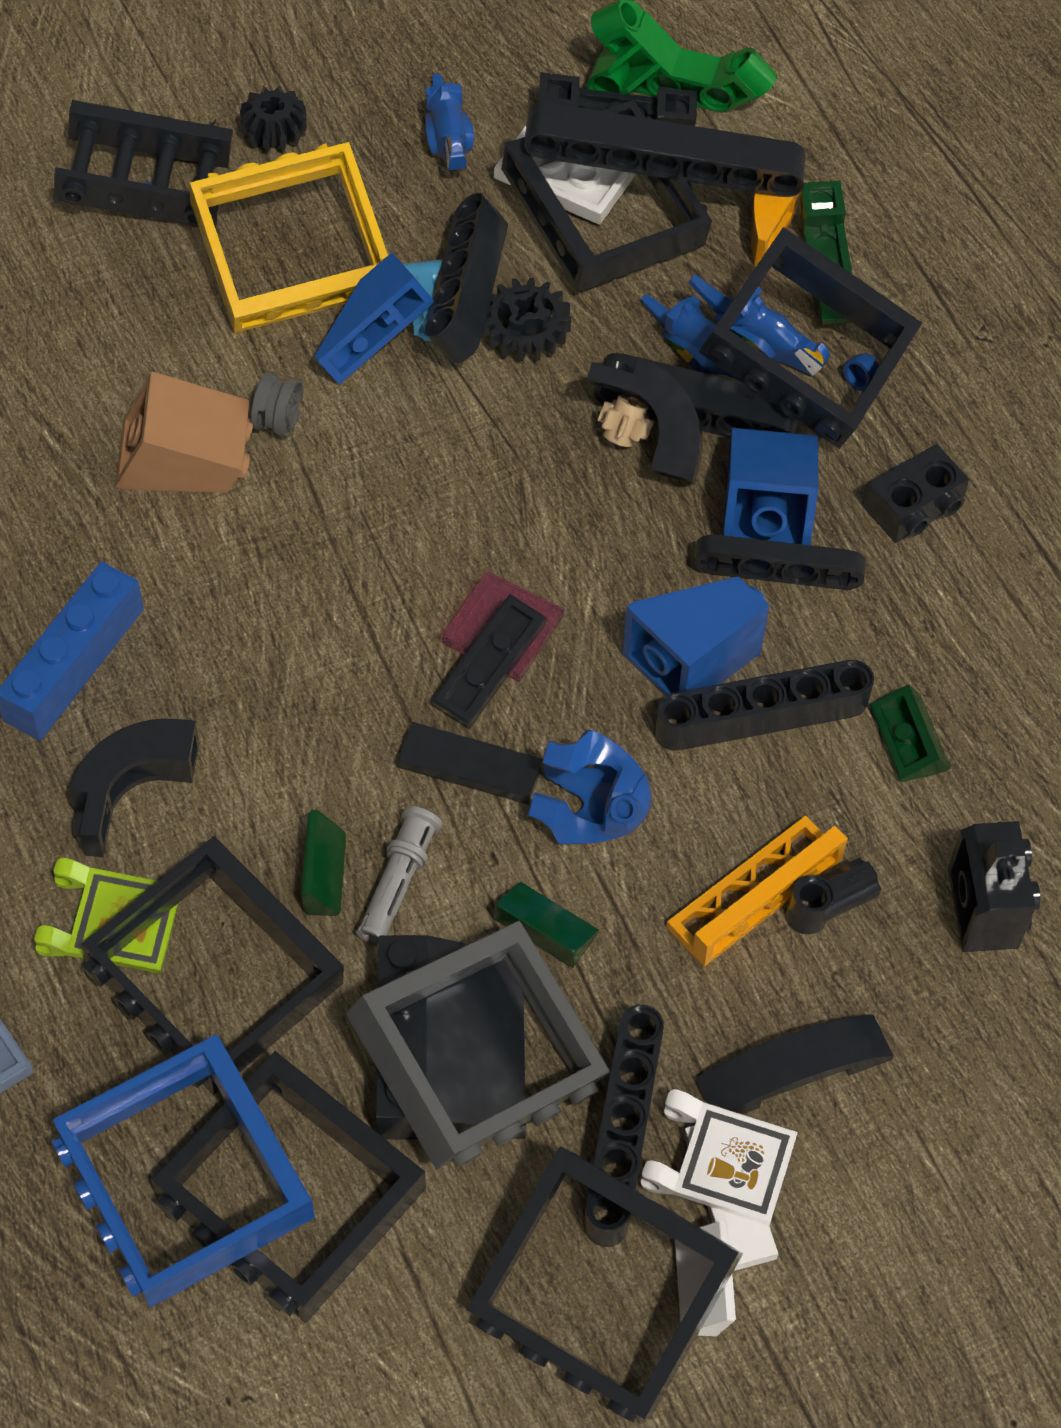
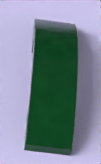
(824, 230)

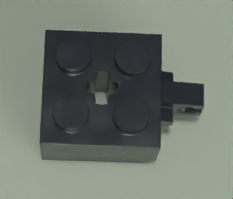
(993, 886)

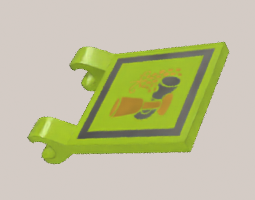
(102, 899)

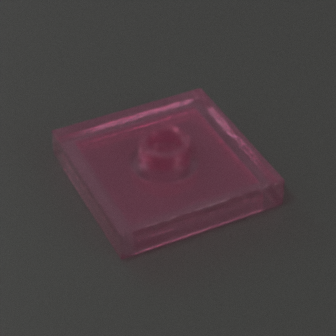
(482, 606)

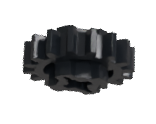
(527, 319)

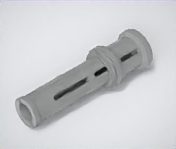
(405, 857)

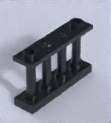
(145, 134)

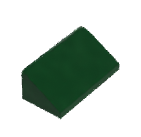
(909, 734)
(323, 866)
(546, 923)

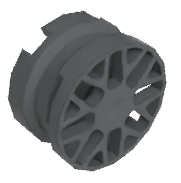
(277, 403)

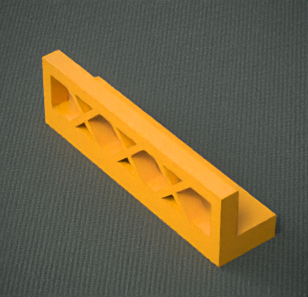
(762, 897)

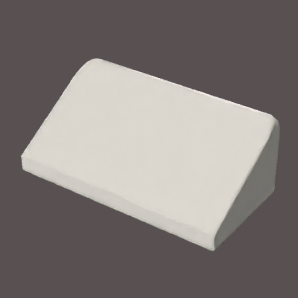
(692, 1272)

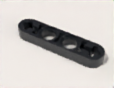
(779, 561)

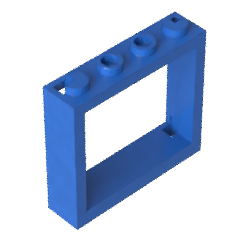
(144, 1091)

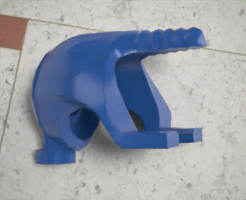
(612, 791)

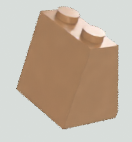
(183, 438)

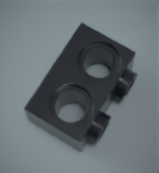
(914, 487)

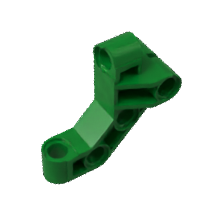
(642, 56)

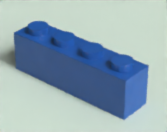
(70, 651)

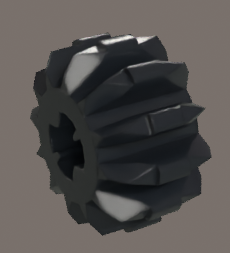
(273, 119)

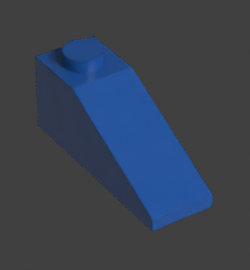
(374, 314)

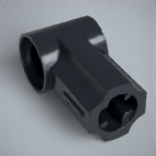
(832, 894)

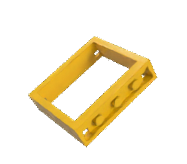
(285, 172)

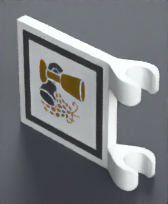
(729, 1161)

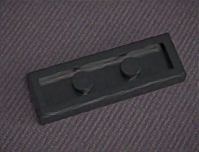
(489, 661)
(470, 763)

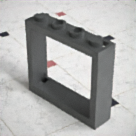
(408, 1083)

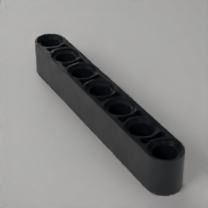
(665, 149)

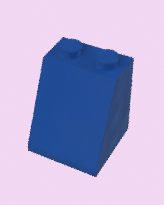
(771, 486)
(695, 634)

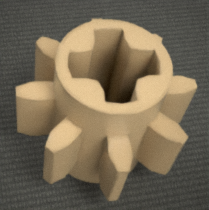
(625, 420)

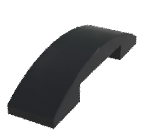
(668, 105)
(795, 1061)

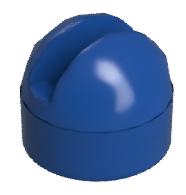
(860, 370)

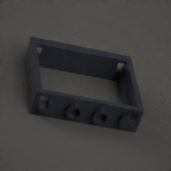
(567, 243)
(841, 293)
(275, 919)
(344, 1127)
(541, 1349)

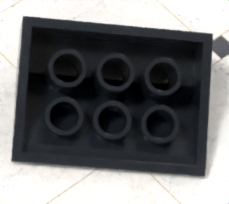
(460, 1036)

